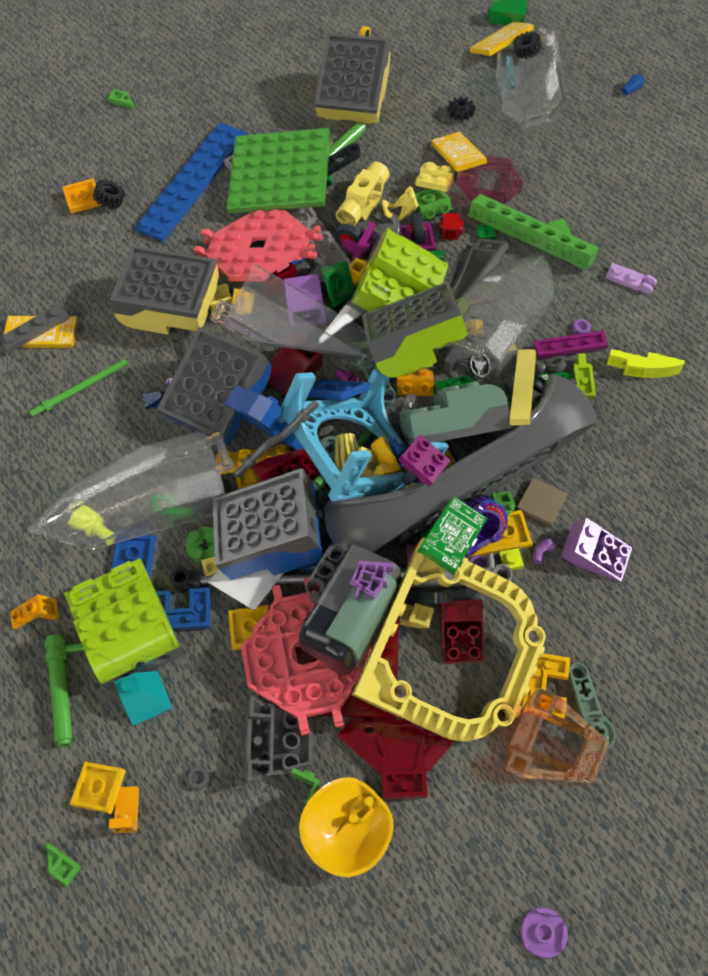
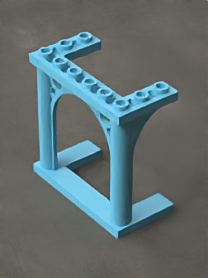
(371, 406)

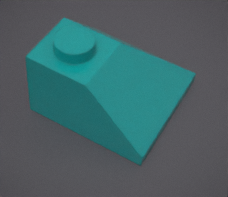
(143, 696)

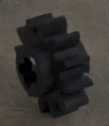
(461, 108)

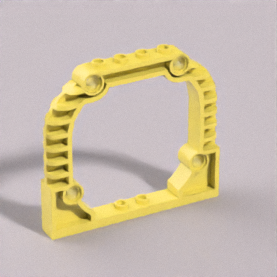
(378, 684)

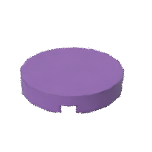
(544, 940)

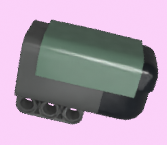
(338, 625)

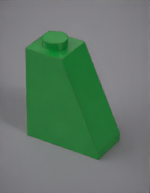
(507, 11)

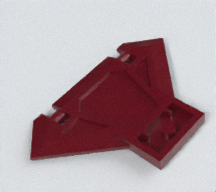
(398, 752)

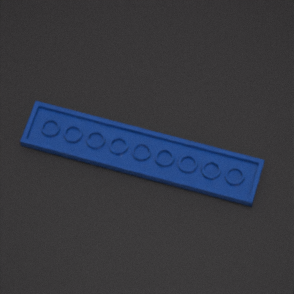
(189, 183)

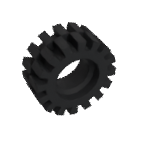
(527, 44)
(108, 194)

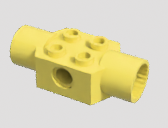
(363, 194)

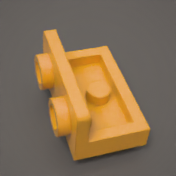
(419, 383)

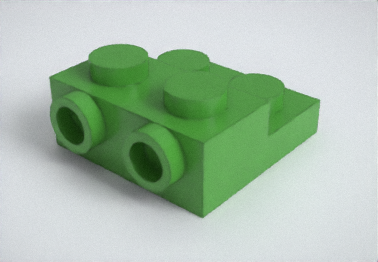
(432, 203)

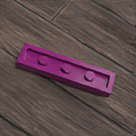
(570, 344)

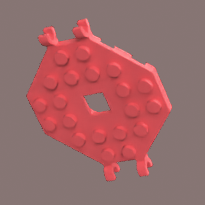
(284, 243)
(274, 668)

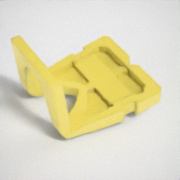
(406, 201)
(221, 293)

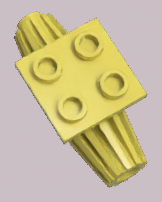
(344, 446)

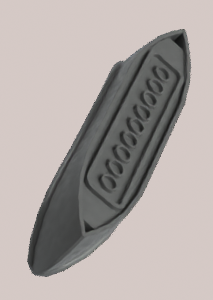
(397, 517)

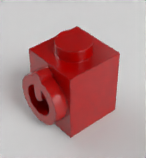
(451, 226)

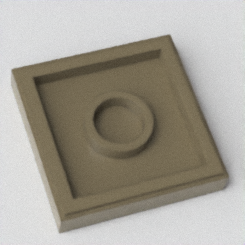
(542, 502)

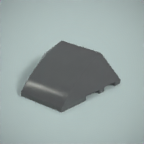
(273, 741)

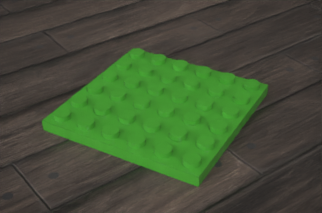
(279, 171)

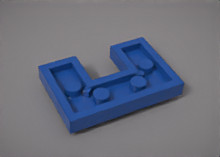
(195, 617)

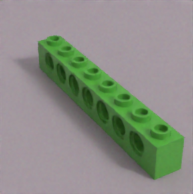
(533, 231)

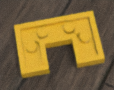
(552, 667)

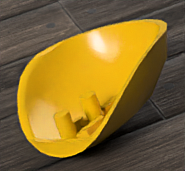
(346, 827)

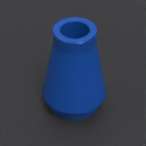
(634, 83)

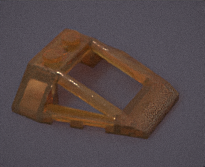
(520, 751)

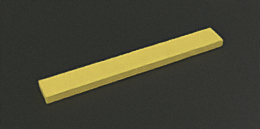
(523, 387)

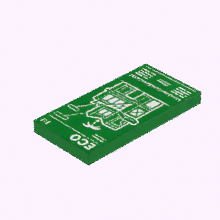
(452, 535)

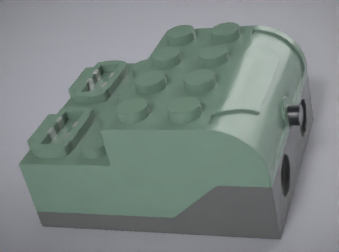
(457, 414)

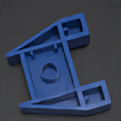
(261, 413)

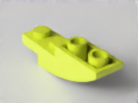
(651, 367)

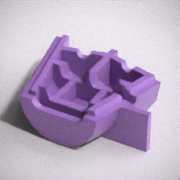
(372, 569)

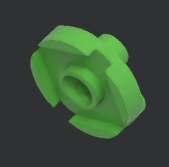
(196, 539)

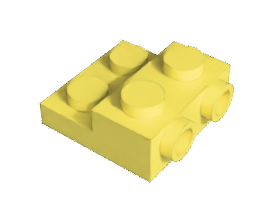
(435, 177)

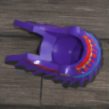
(494, 525)

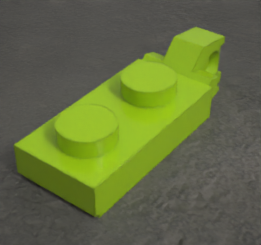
(584, 376)

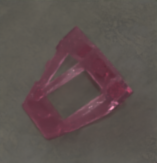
(509, 188)

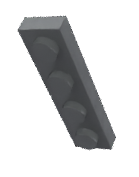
(33, 328)

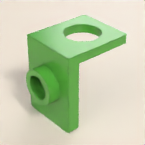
(307, 777)

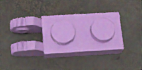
(631, 278)

